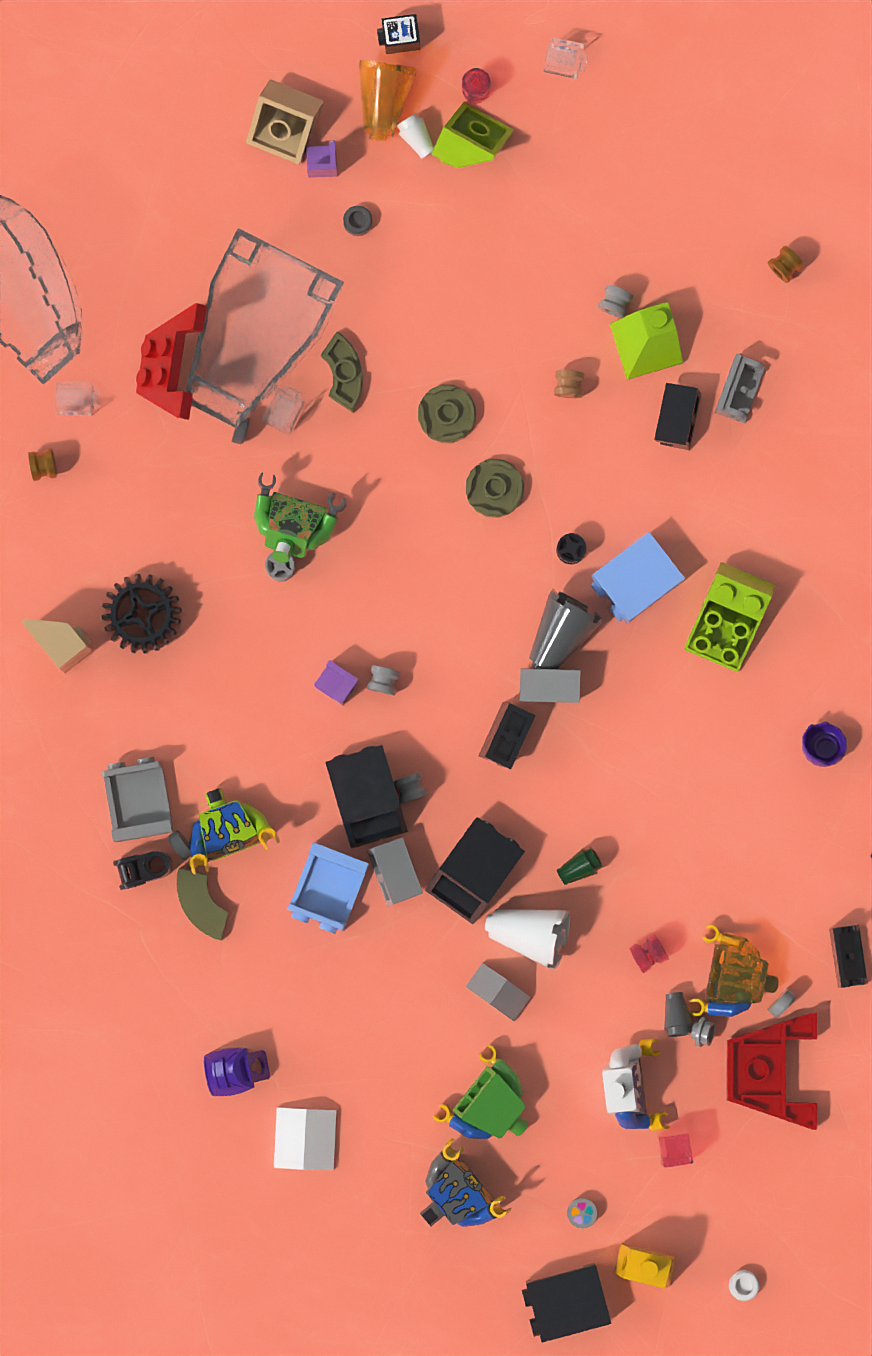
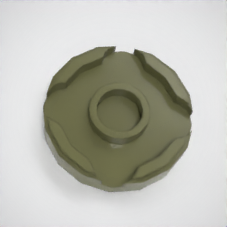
(446, 414)
(494, 488)

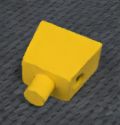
(645, 1266)

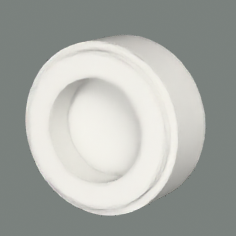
(743, 1285)

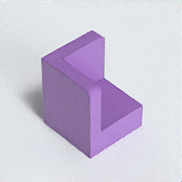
(322, 161)
(336, 682)

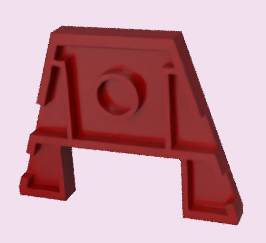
(162, 361)
(759, 1070)

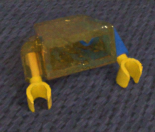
(735, 976)

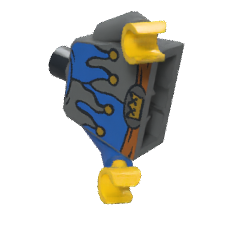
(458, 1192)

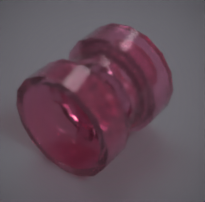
(474, 91)
(655, 950)

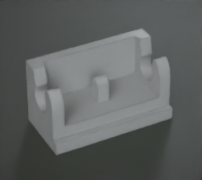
(740, 388)
(550, 685)
(394, 871)

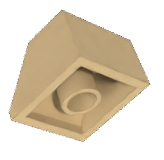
(284, 121)
(60, 641)

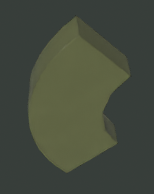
(346, 372)
(198, 904)

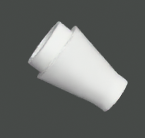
(416, 135)

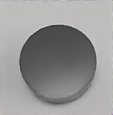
(357, 220)
(240, 433)
(180, 844)

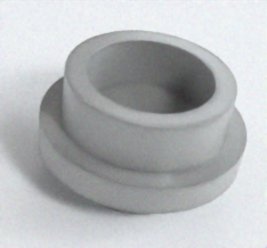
(703, 1032)

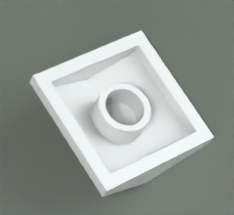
(305, 1139)

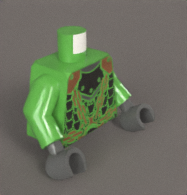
(293, 524)

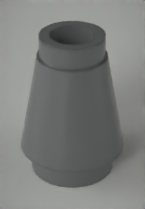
(677, 1016)

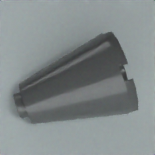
(561, 630)

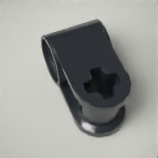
(140, 869)

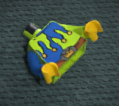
(227, 830)

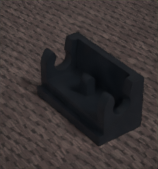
(677, 416)
(506, 735)
(848, 956)

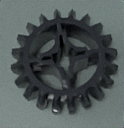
(129, 619)

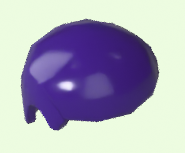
(824, 744)

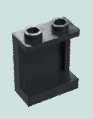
(566, 1303)

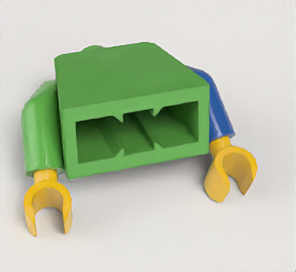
(490, 1103)

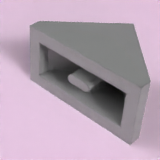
(498, 991)

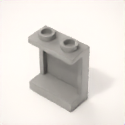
(137, 800)

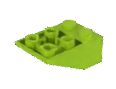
(729, 617)

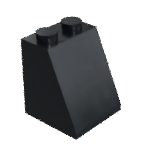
(366, 796)
(475, 870)

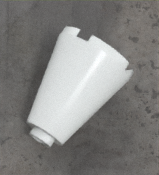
(531, 932)

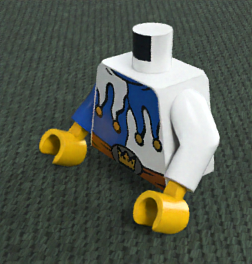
(625, 1087)

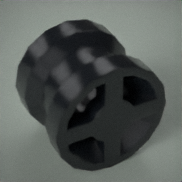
(571, 544)

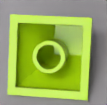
(470, 138)
(647, 341)

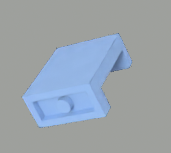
(636, 578)
(327, 888)

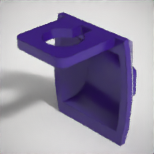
(231, 1072)

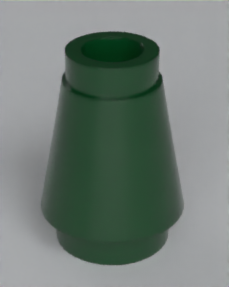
(581, 865)

